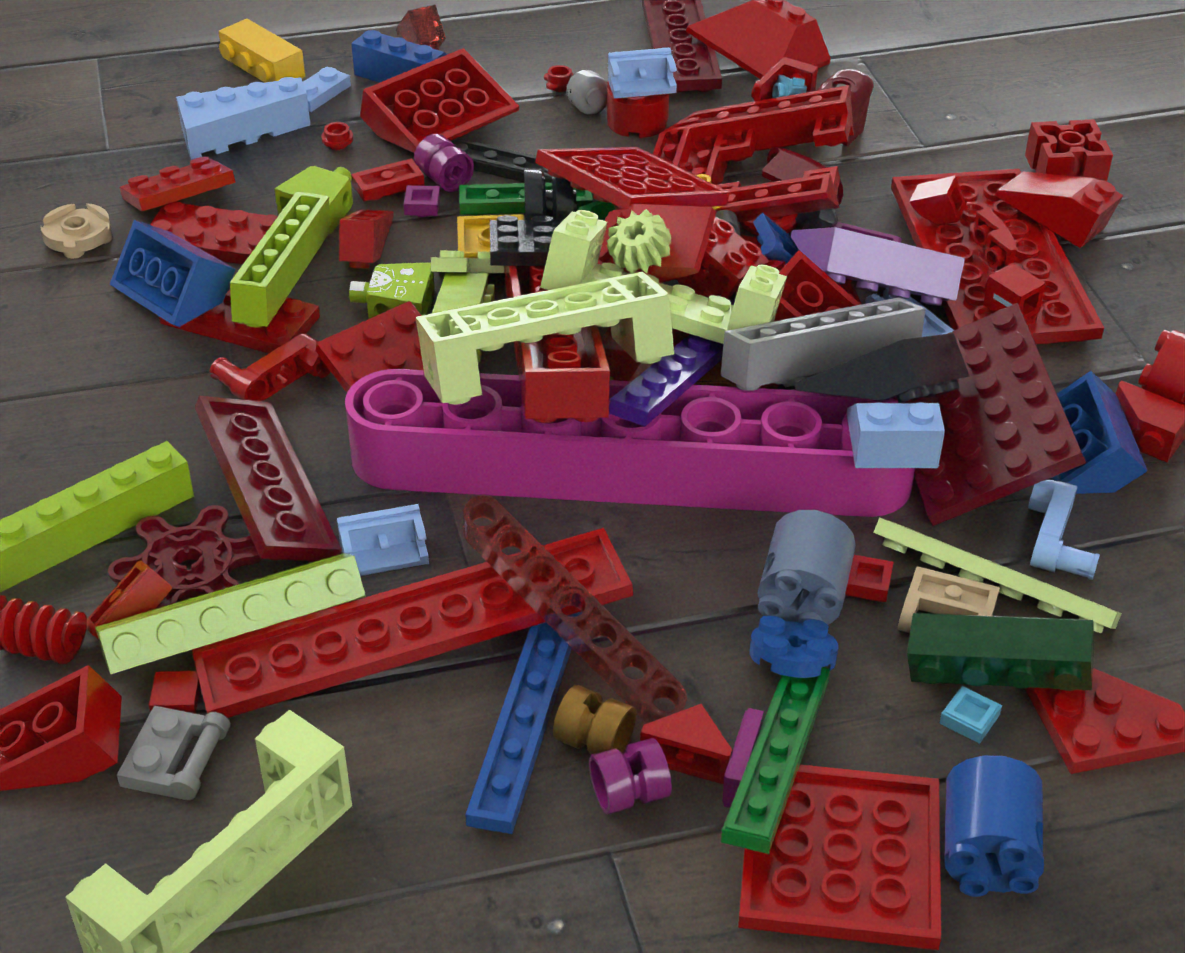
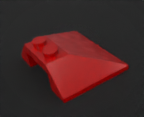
(762, 34)

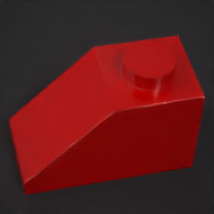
(1153, 419)

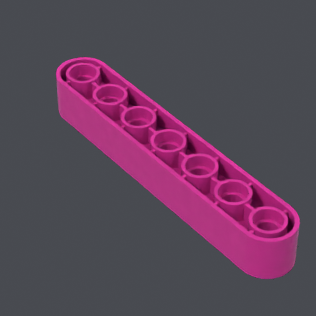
(702, 451)

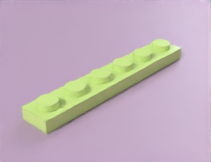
(1011, 582)

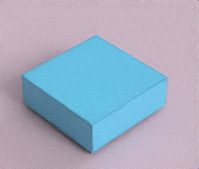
(970, 714)

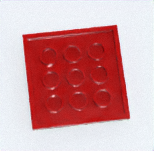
(630, 177)
(851, 861)

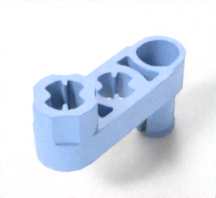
(1049, 553)

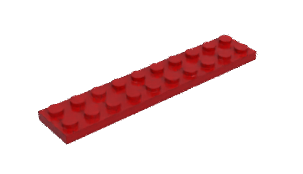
(391, 629)

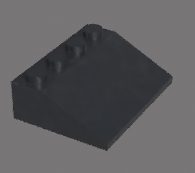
(900, 370)

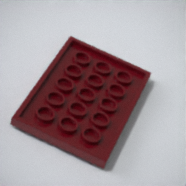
(1000, 423)

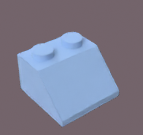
(896, 434)

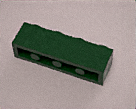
(1001, 651)

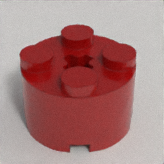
(637, 114)
(1167, 373)

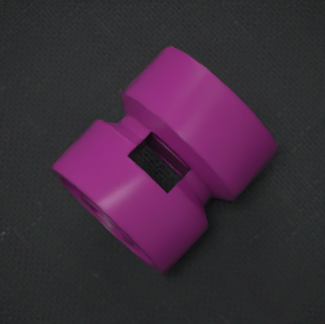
(443, 162)
(629, 776)

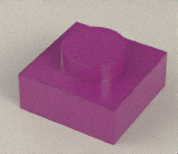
(422, 200)

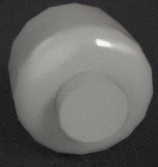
(587, 91)

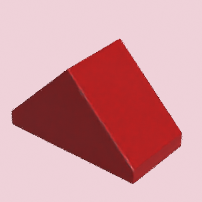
(691, 743)

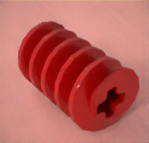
(41, 630)

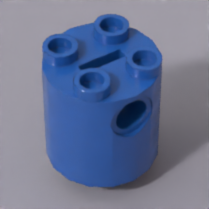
(994, 826)

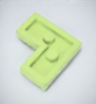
(455, 262)

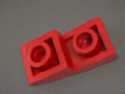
(994, 238)

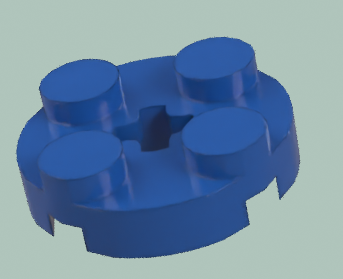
(793, 646)

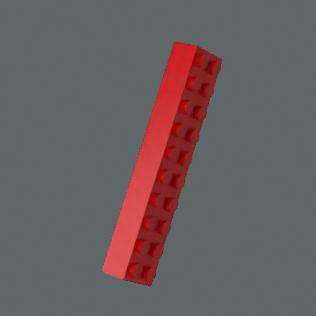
(560, 372)

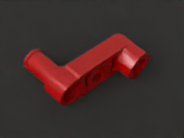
(271, 371)

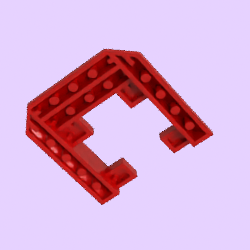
(734, 132)

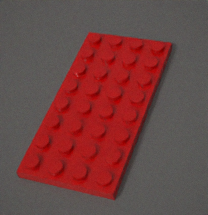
(1065, 307)

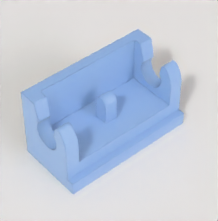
(641, 72)
(384, 539)

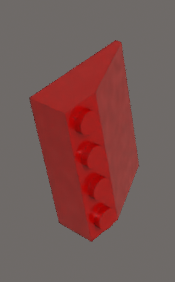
(438, 97)

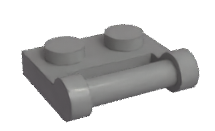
(161, 747)

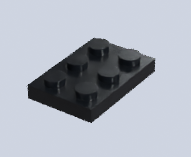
(520, 241)

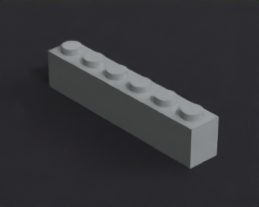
(815, 341)

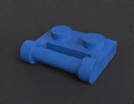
(774, 240)

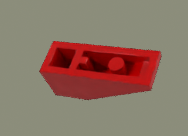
(363, 236)

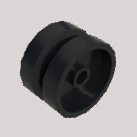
(541, 202)

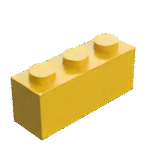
(260, 52)

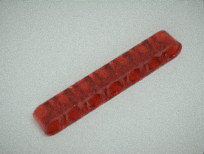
(568, 591)

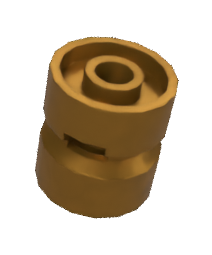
(591, 722)

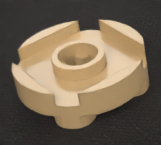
(75, 229)

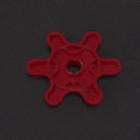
(198, 541)

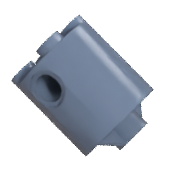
(807, 567)

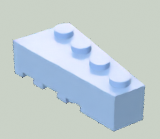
(241, 114)

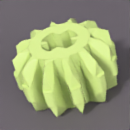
(639, 241)

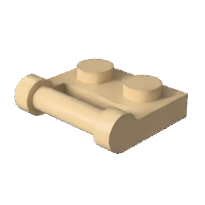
(946, 594)

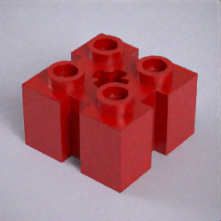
(1069, 149)

